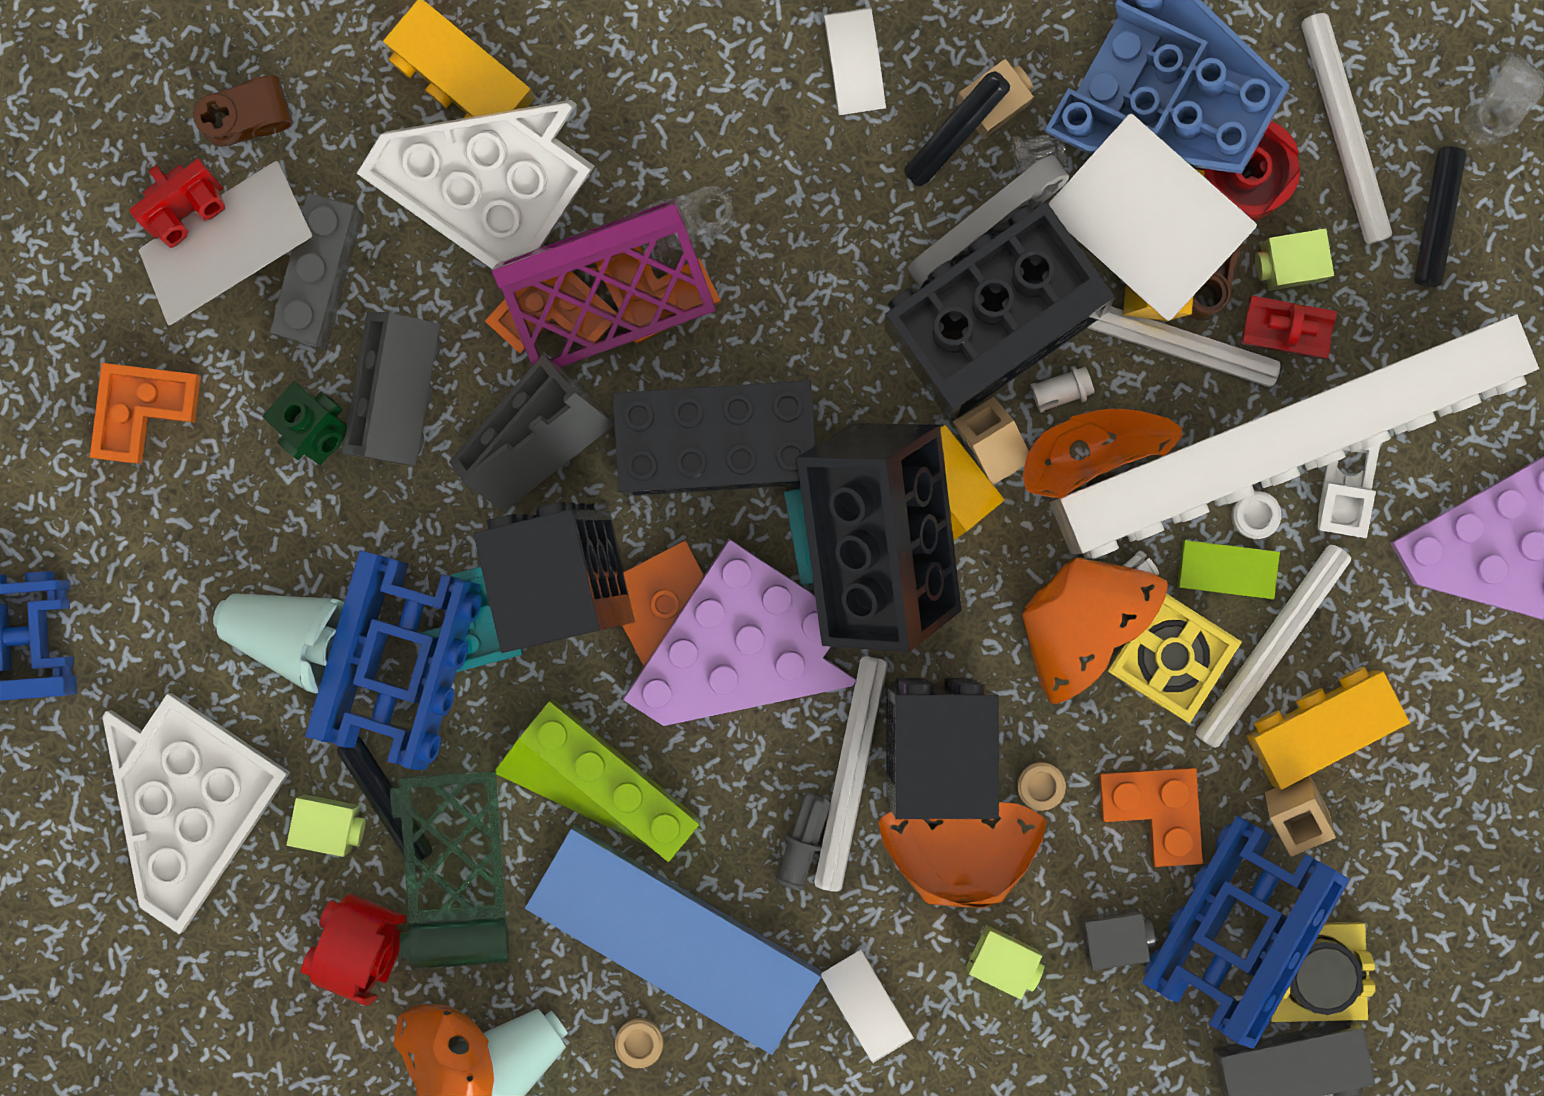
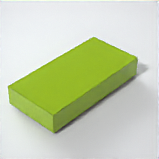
(1228, 569)

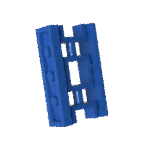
(36, 636)
(358, 653)
(1275, 953)

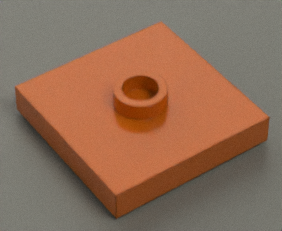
(657, 595)

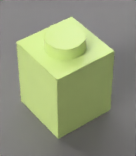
(1295, 260)
(325, 825)
(1005, 963)

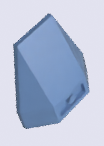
(1181, 79)

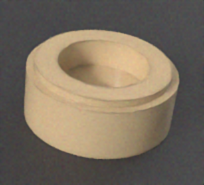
(1041, 786)
(639, 1043)

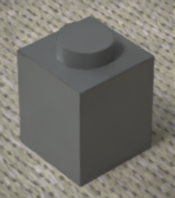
(1117, 938)

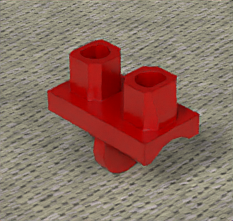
(175, 197)
(1288, 327)

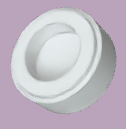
(1256, 515)

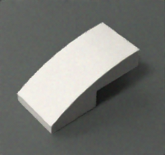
(854, 61)
(1348, 500)
(866, 1006)

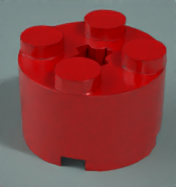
(1271, 180)
(354, 948)

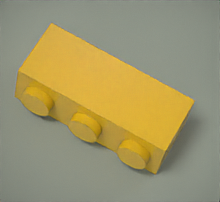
(453, 65)
(1326, 727)

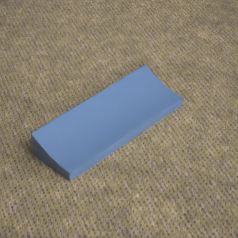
(673, 939)

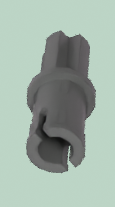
(803, 841)

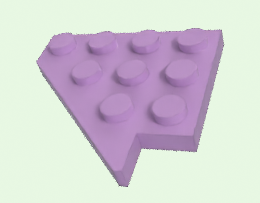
(1486, 546)
(736, 645)

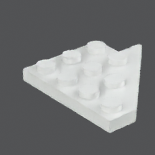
(485, 178)
(185, 803)

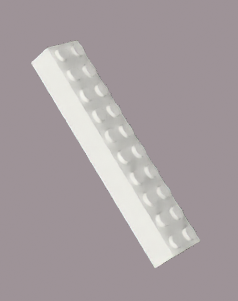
(1303, 433)

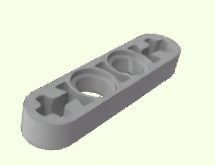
(1030, 187)

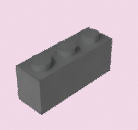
(317, 273)
(392, 388)
(1298, 1064)

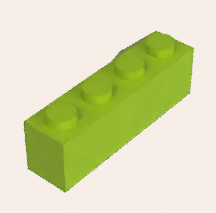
(586, 774)

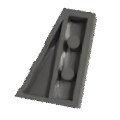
(530, 435)

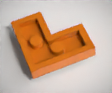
(642, 311)
(563, 312)
(126, 401)
(1166, 799)

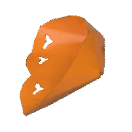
(1136, 435)
(1082, 616)
(965, 855)
(436, 1066)

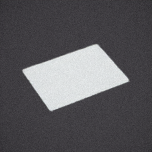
(1151, 217)
(252, 231)

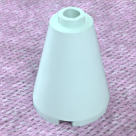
(282, 632)
(521, 1051)

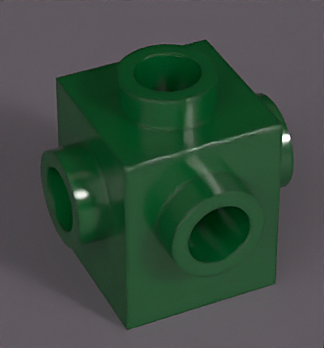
(307, 423)

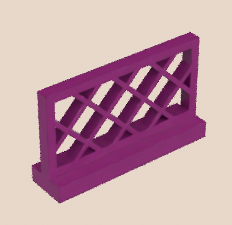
(593, 246)

